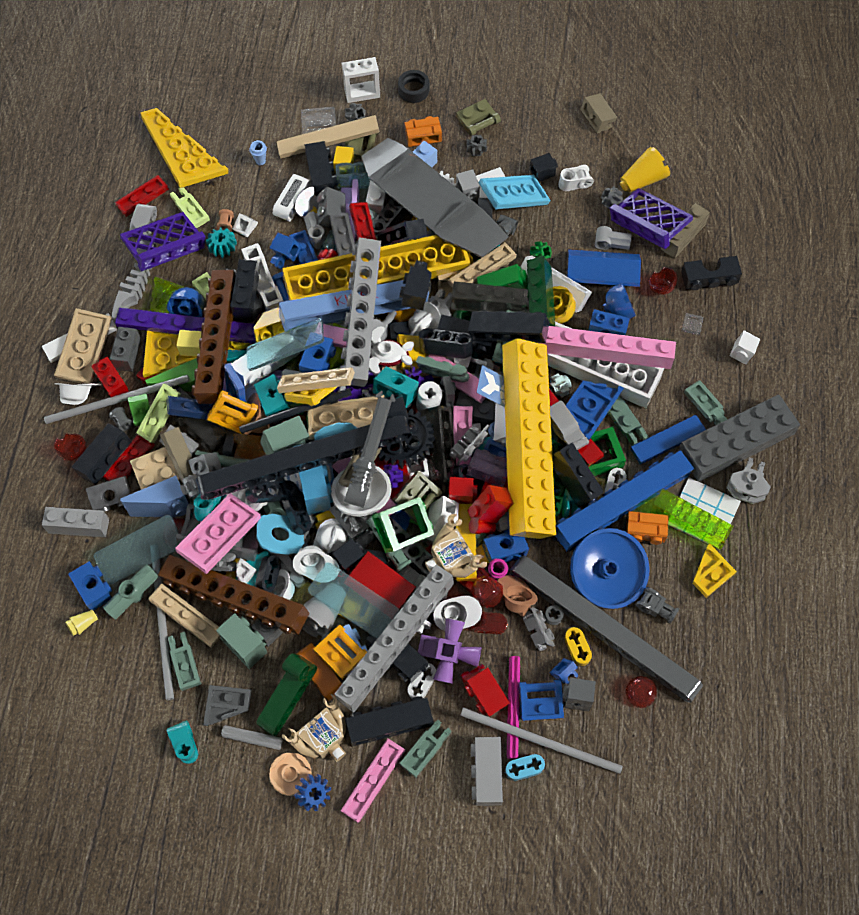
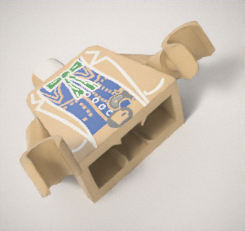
(452, 552)
(321, 734)

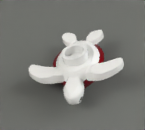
(387, 352)

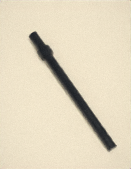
(331, 398)

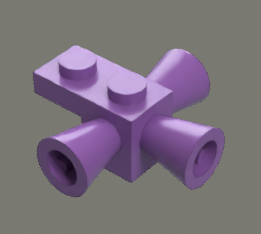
(448, 650)

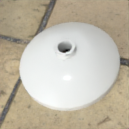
(377, 496)

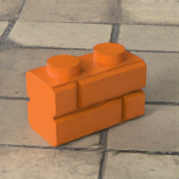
(423, 130)
(647, 527)

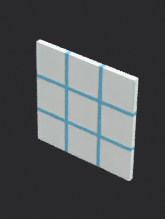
(710, 500)

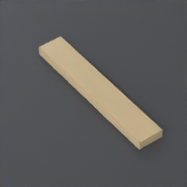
(330, 135)

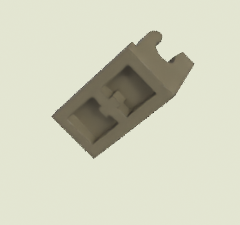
(598, 112)

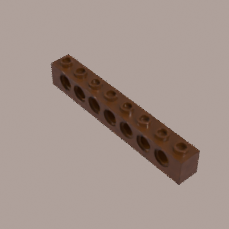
(215, 337)
(294, 612)

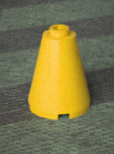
(645, 171)

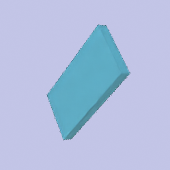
(514, 191)

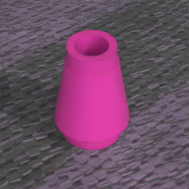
(498, 564)

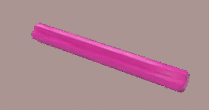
(513, 707)

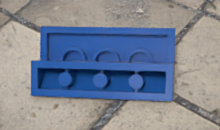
(604, 267)

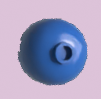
(186, 302)
(618, 302)

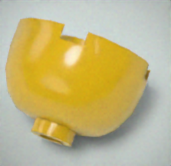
(563, 304)

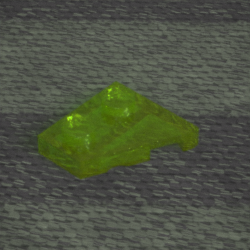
(162, 294)

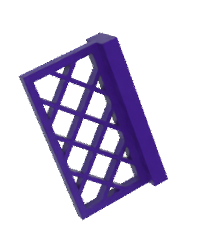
(642, 226)
(169, 250)

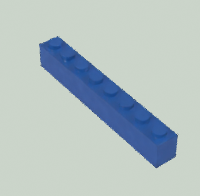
(622, 500)

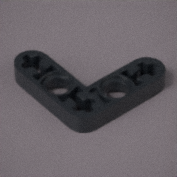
(289, 494)

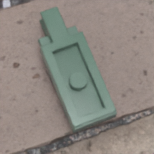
(705, 402)

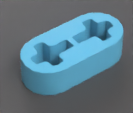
(526, 772)

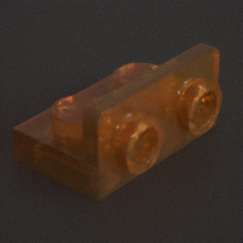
(248, 446)

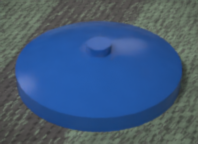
(610, 568)

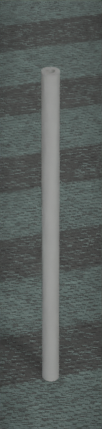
(115, 399)
(167, 675)
(541, 740)

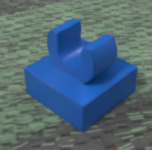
(563, 670)

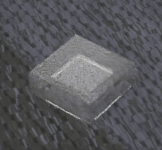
(692, 324)

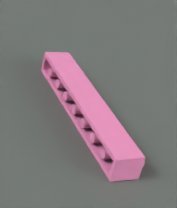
(610, 347)

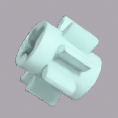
(560, 385)

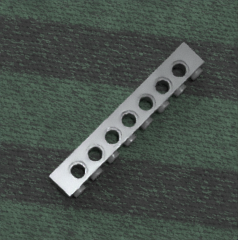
(371, 251)
(394, 638)

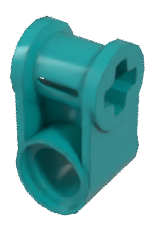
(203, 508)
(182, 739)

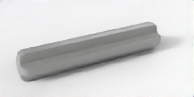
(252, 737)

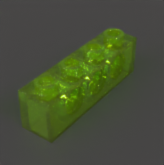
(692, 519)

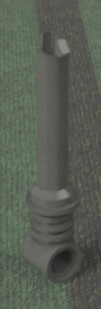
(365, 466)

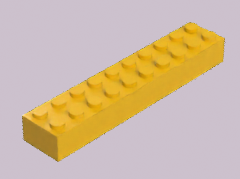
(395, 260)
(528, 439)

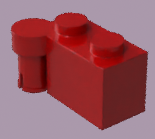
(489, 509)
(484, 690)

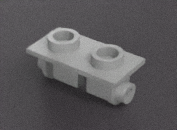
(543, 635)

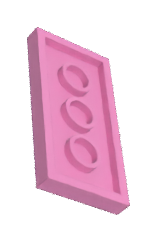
(218, 533)

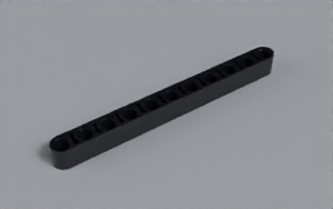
(297, 459)

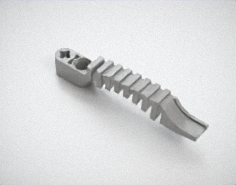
(132, 291)

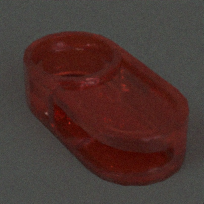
(492, 624)

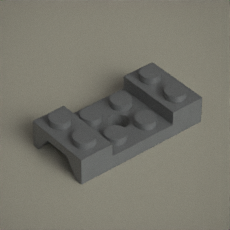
(245, 548)

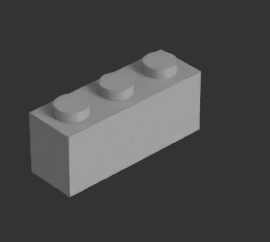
(75, 522)
(487, 771)

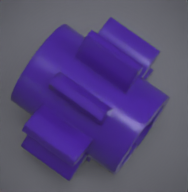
(415, 373)
(394, 474)

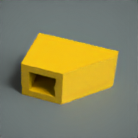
(268, 325)

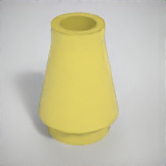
(78, 623)

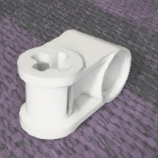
(575, 178)

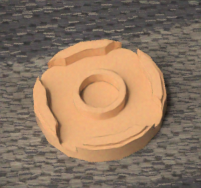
(287, 771)

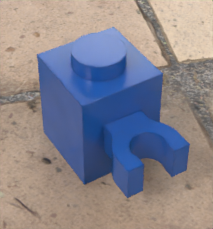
(285, 249)

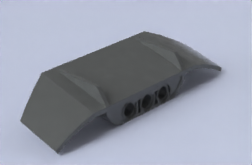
(432, 197)

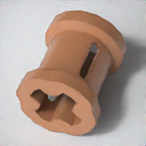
(225, 219)

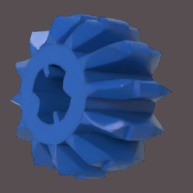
(319, 796)

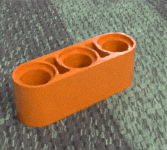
(324, 677)

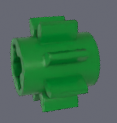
(540, 249)

